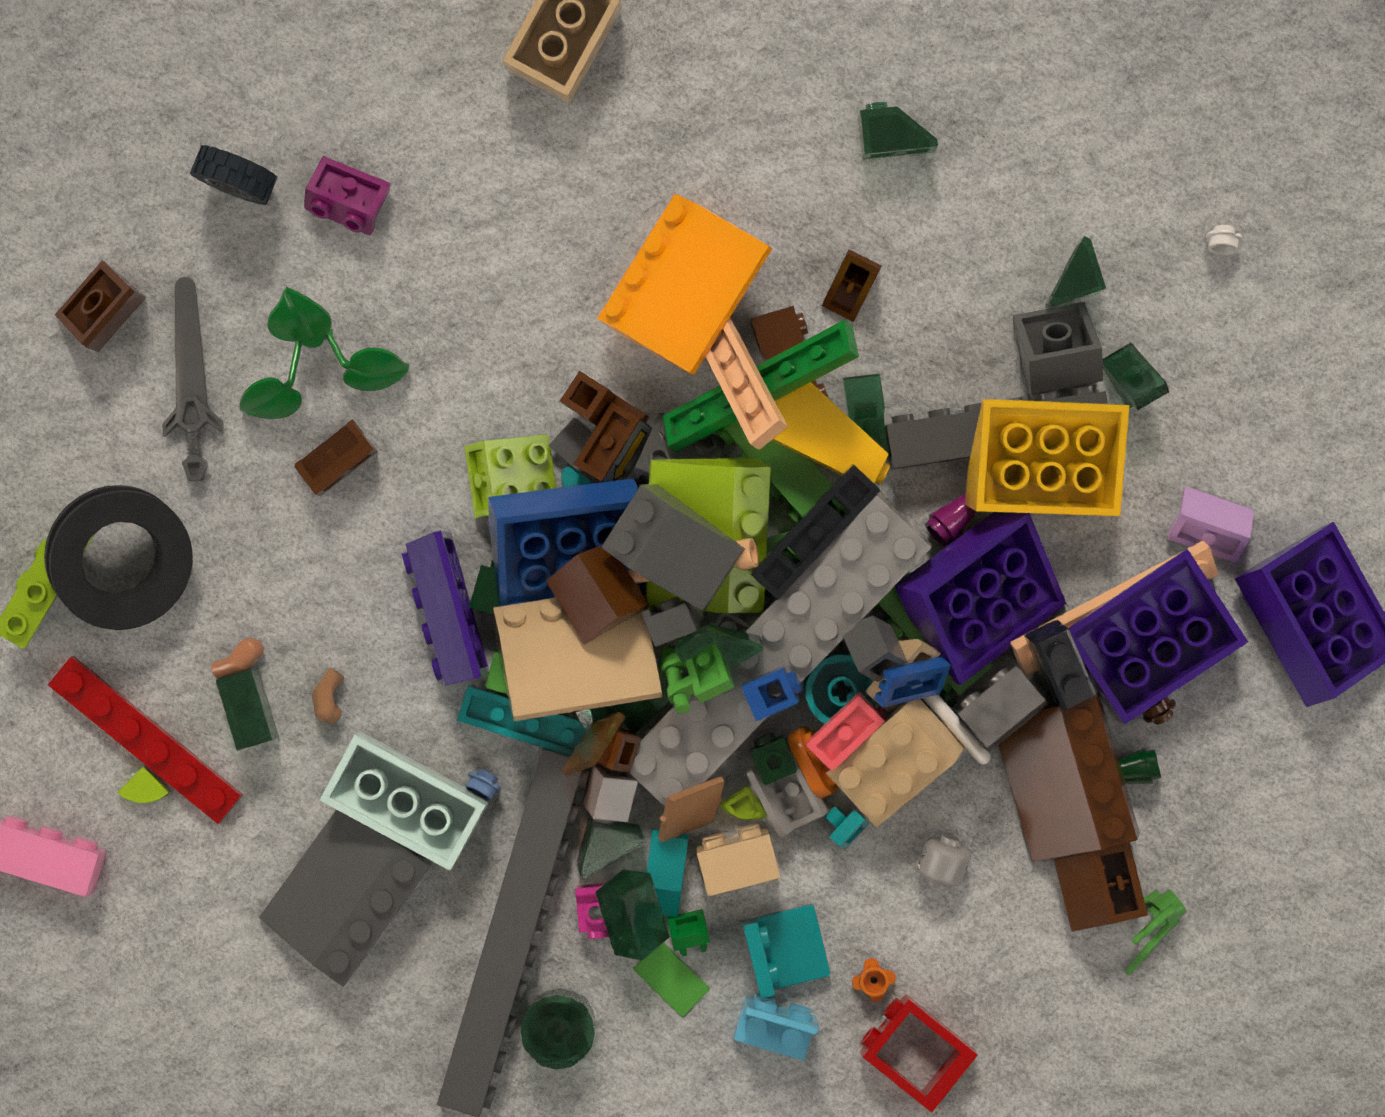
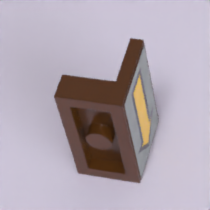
(614, 445)

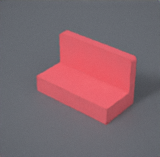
(846, 731)

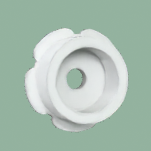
(1223, 240)

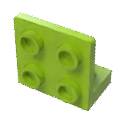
(508, 468)

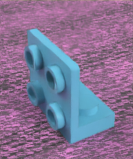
(776, 1026)

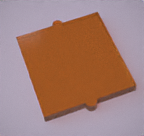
(593, 744)

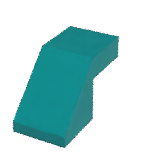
(666, 867)

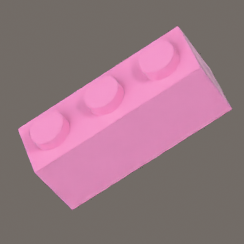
(49, 857)

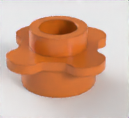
(874, 990)

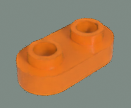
(810, 765)

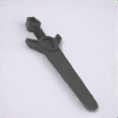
(191, 396)

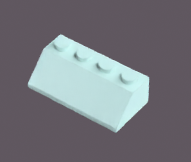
(404, 800)

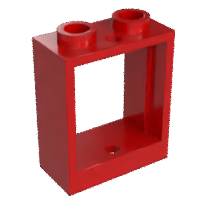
(947, 1074)

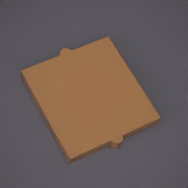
(691, 809)

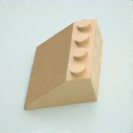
(556, 673)

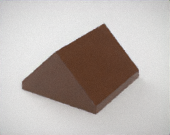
(99, 307)
(596, 593)

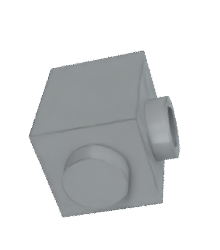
(609, 794)

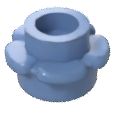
(483, 784)

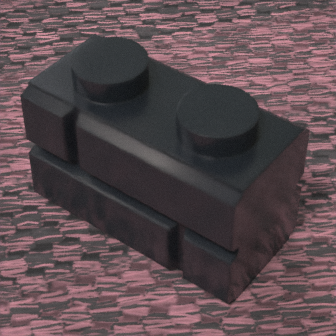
(1060, 664)

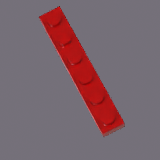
(145, 739)

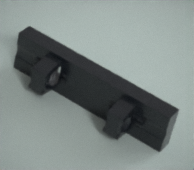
(815, 531)

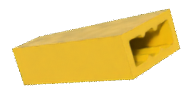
(828, 435)

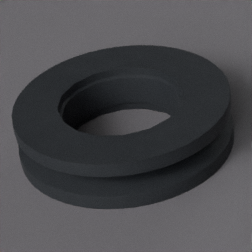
(151, 596)

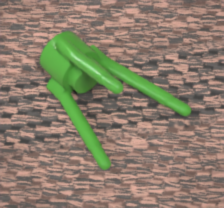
(1165, 912)

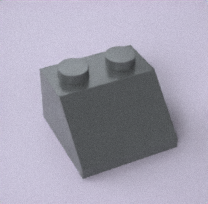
(1058, 348)

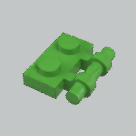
(707, 676)

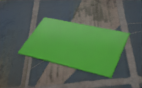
(671, 979)

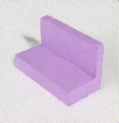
(1215, 521)

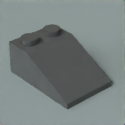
(673, 546)

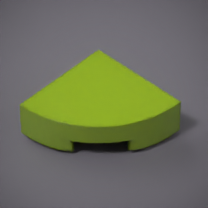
(144, 787)
(744, 805)

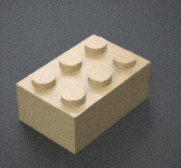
(560, 43)
(897, 761)

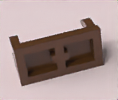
(335, 458)

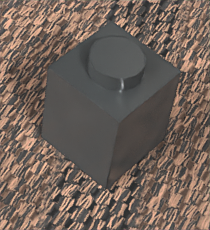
(874, 647)

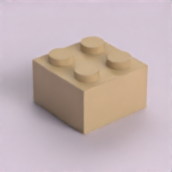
(737, 860)

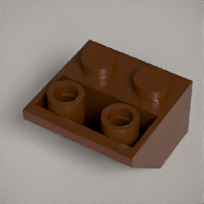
(1100, 887)

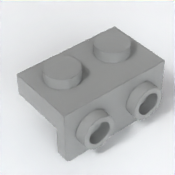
(787, 801)

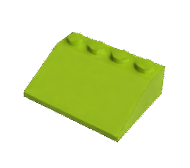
(733, 499)

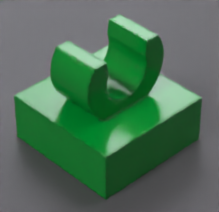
(689, 931)

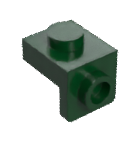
(772, 758)

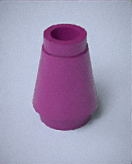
(949, 520)

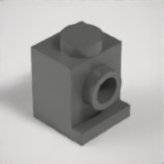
(672, 620)

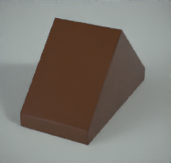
(851, 285)

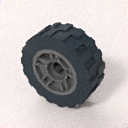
(233, 175)

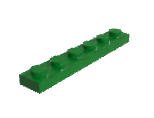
(781, 375)

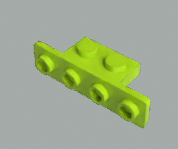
(29, 602)

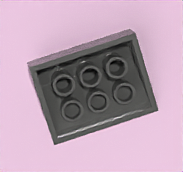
(344, 895)

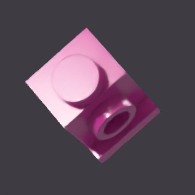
(585, 900)

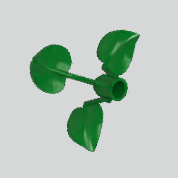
(309, 324)

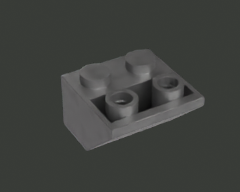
(1001, 707)

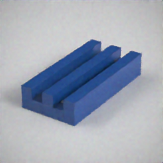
(912, 681)

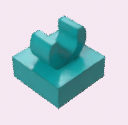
(846, 827)

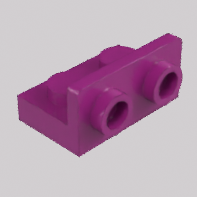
(345, 195)

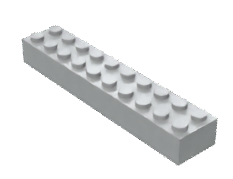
(796, 633)

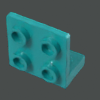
(786, 948)

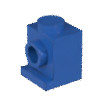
(764, 704)

